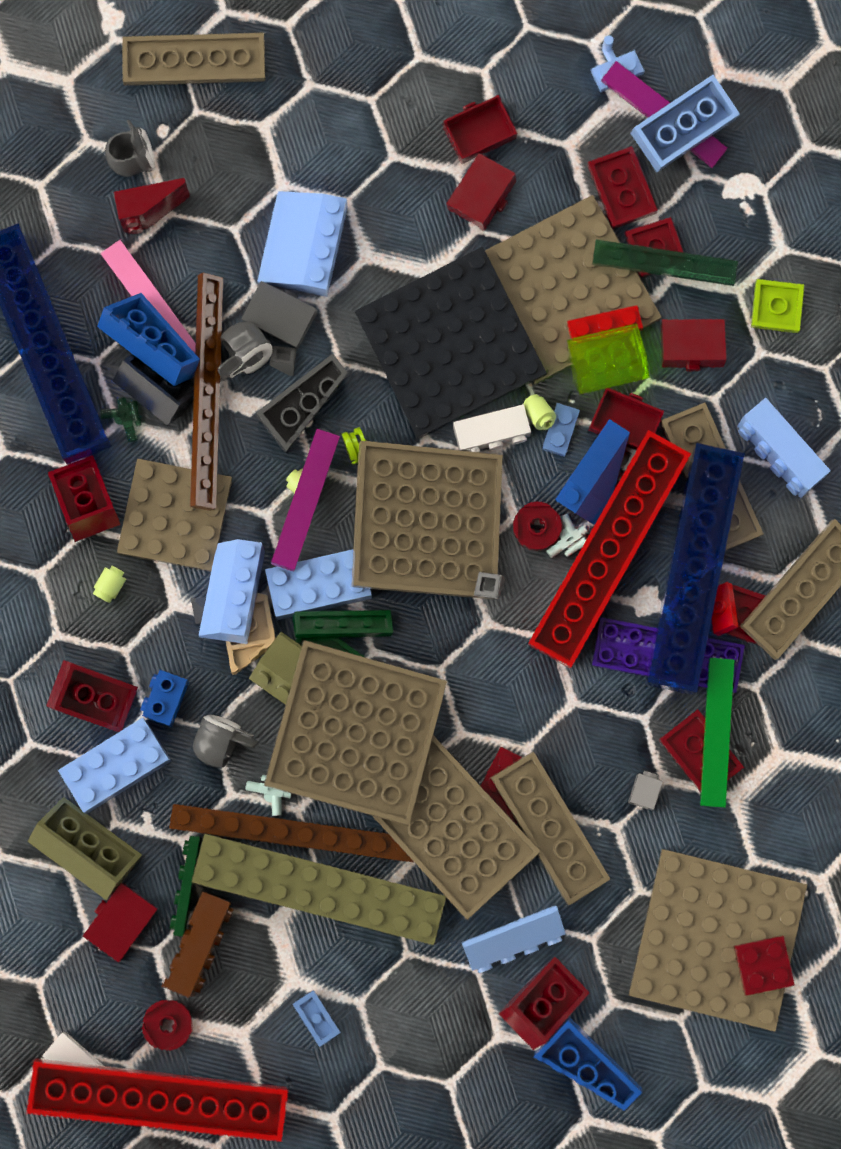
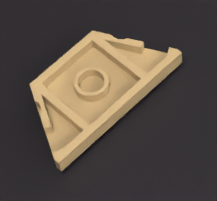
(259, 640)

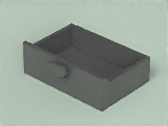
(280, 314)

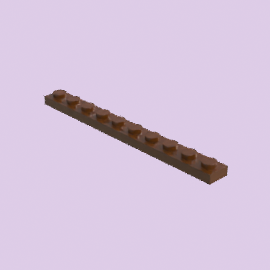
(206, 392)
(286, 832)

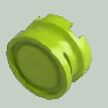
(352, 443)

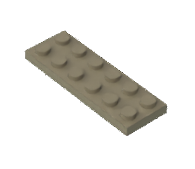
(193, 59)
(698, 427)
(798, 594)
(550, 828)

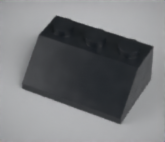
(154, 391)

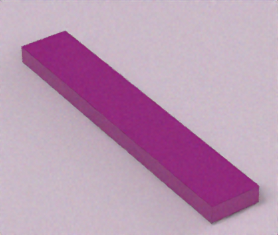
(649, 102)
(305, 500)

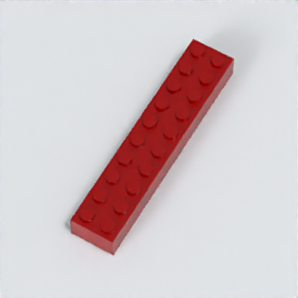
(609, 549)
(157, 1100)

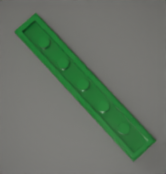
(717, 732)

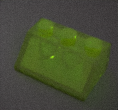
(608, 359)

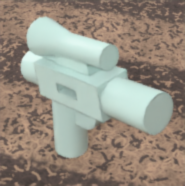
(570, 538)
(270, 795)

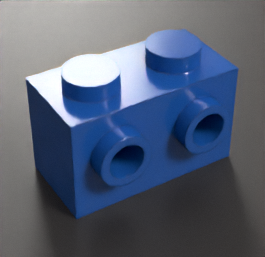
(164, 698)

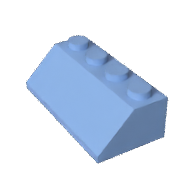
(232, 591)
(514, 938)

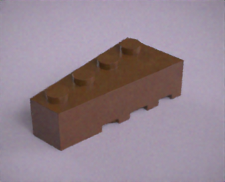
(198, 945)

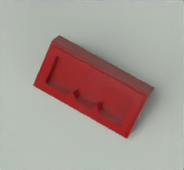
(724, 612)

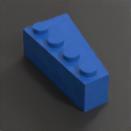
(149, 337)
(583, 1060)

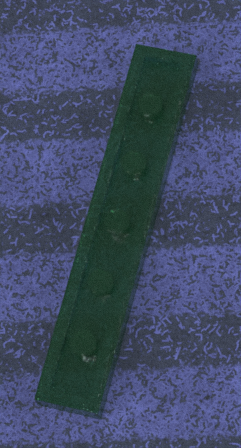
(665, 262)

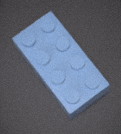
(685, 123)
(782, 448)
(314, 585)
(114, 765)

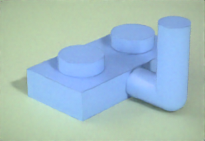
(629, 61)

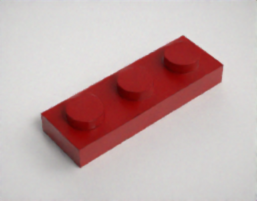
(604, 321)

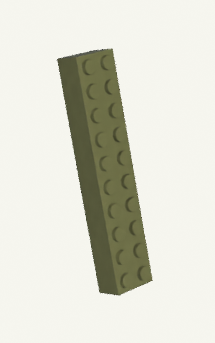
(319, 889)

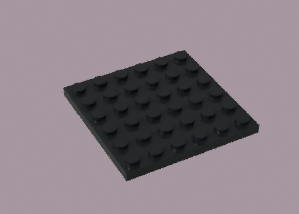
(450, 342)

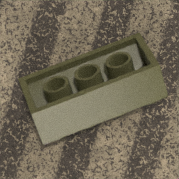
(277, 667)
(84, 848)

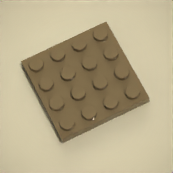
(162, 523)

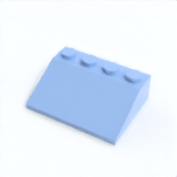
(303, 241)

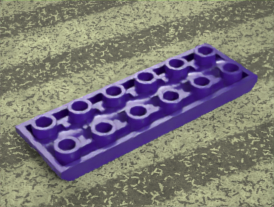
(629, 647)

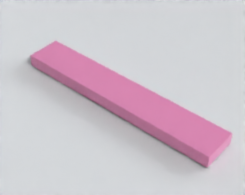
(137, 282)

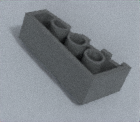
(297, 405)

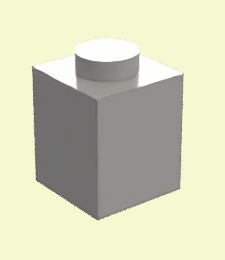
(645, 790)

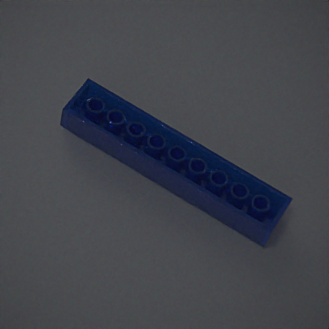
(47, 351)
(695, 569)

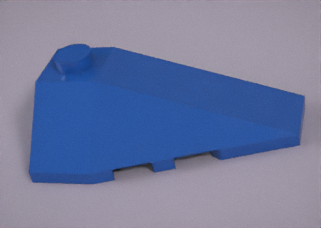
(596, 474)

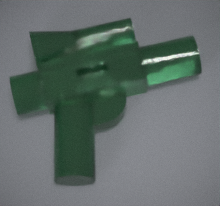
(125, 416)

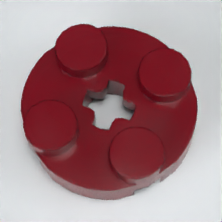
(528, 537)
(163, 1038)

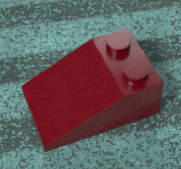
(145, 205)
(83, 498)
(91, 696)
(544, 1003)

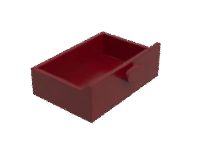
(479, 129)
(482, 192)
(693, 343)
(628, 413)
(119, 921)

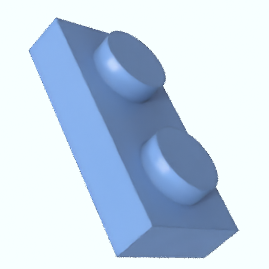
(561, 431)
(316, 1018)

